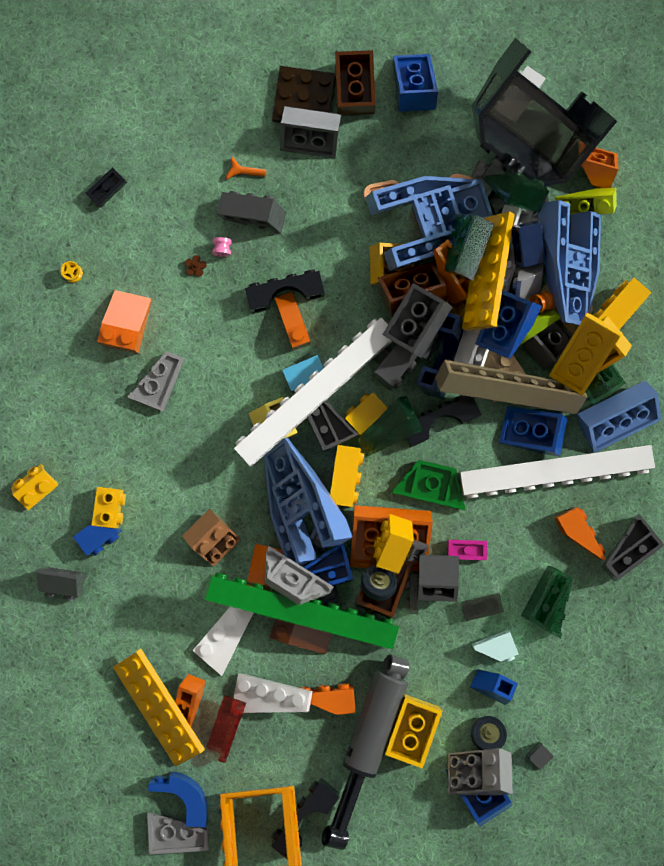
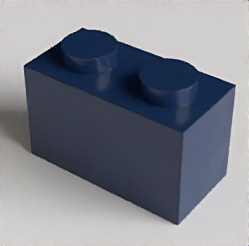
(528, 244)

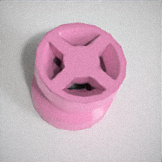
(221, 247)

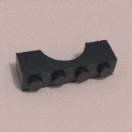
(307, 284)
(462, 410)
(320, 799)

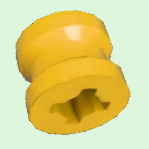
(68, 269)

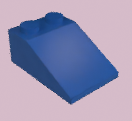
(415, 82)
(513, 323)
(534, 430)
(486, 806)

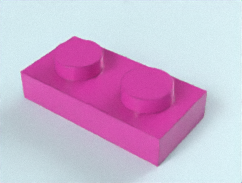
(468, 549)

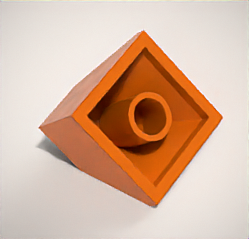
(601, 167)

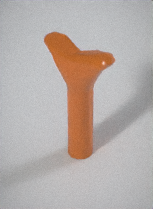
(236, 169)

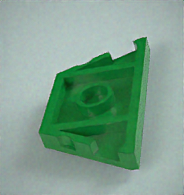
(432, 484)

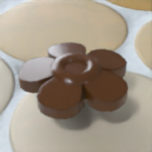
(195, 266)

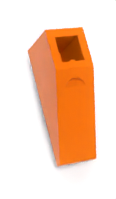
(575, 528)
(334, 700)

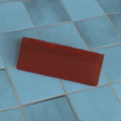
(226, 726)

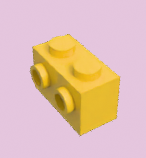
(108, 507)

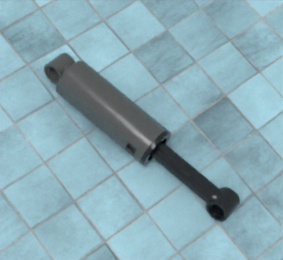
(368, 742)

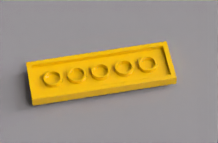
(486, 288)
(158, 708)

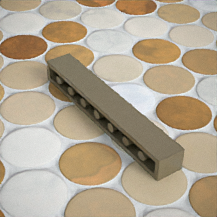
(507, 387)

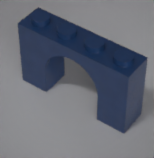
(450, 336)

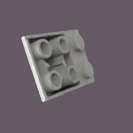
(480, 772)

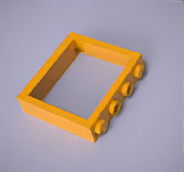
(290, 820)

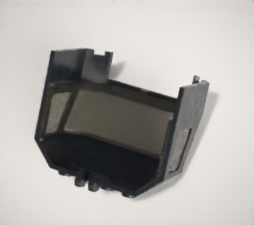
(532, 129)

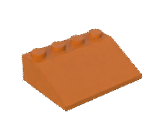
(367, 526)

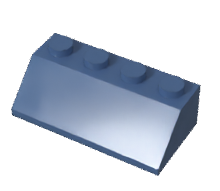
(620, 416)

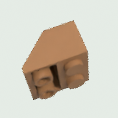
(211, 537)

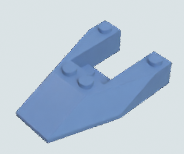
(434, 205)
(571, 267)
(292, 495)

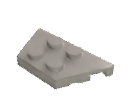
(292, 579)

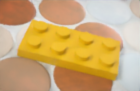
(585, 354)

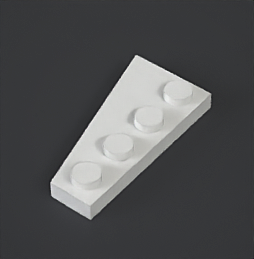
(223, 639)
(270, 696)

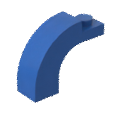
(189, 792)

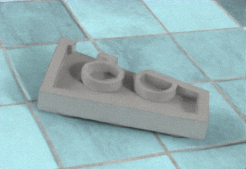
(159, 382)
(173, 836)

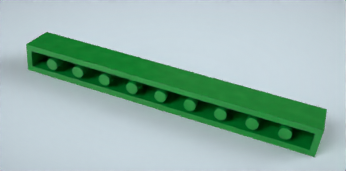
(309, 614)

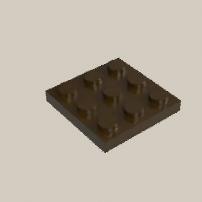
(302, 90)

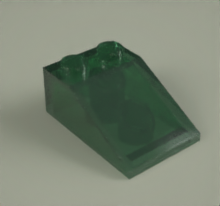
(519, 190)

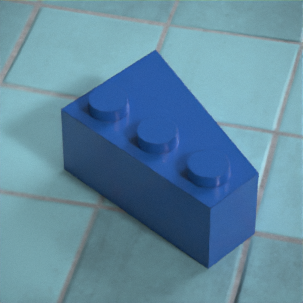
(332, 566)

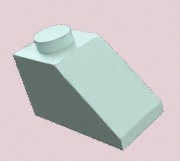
(497, 646)

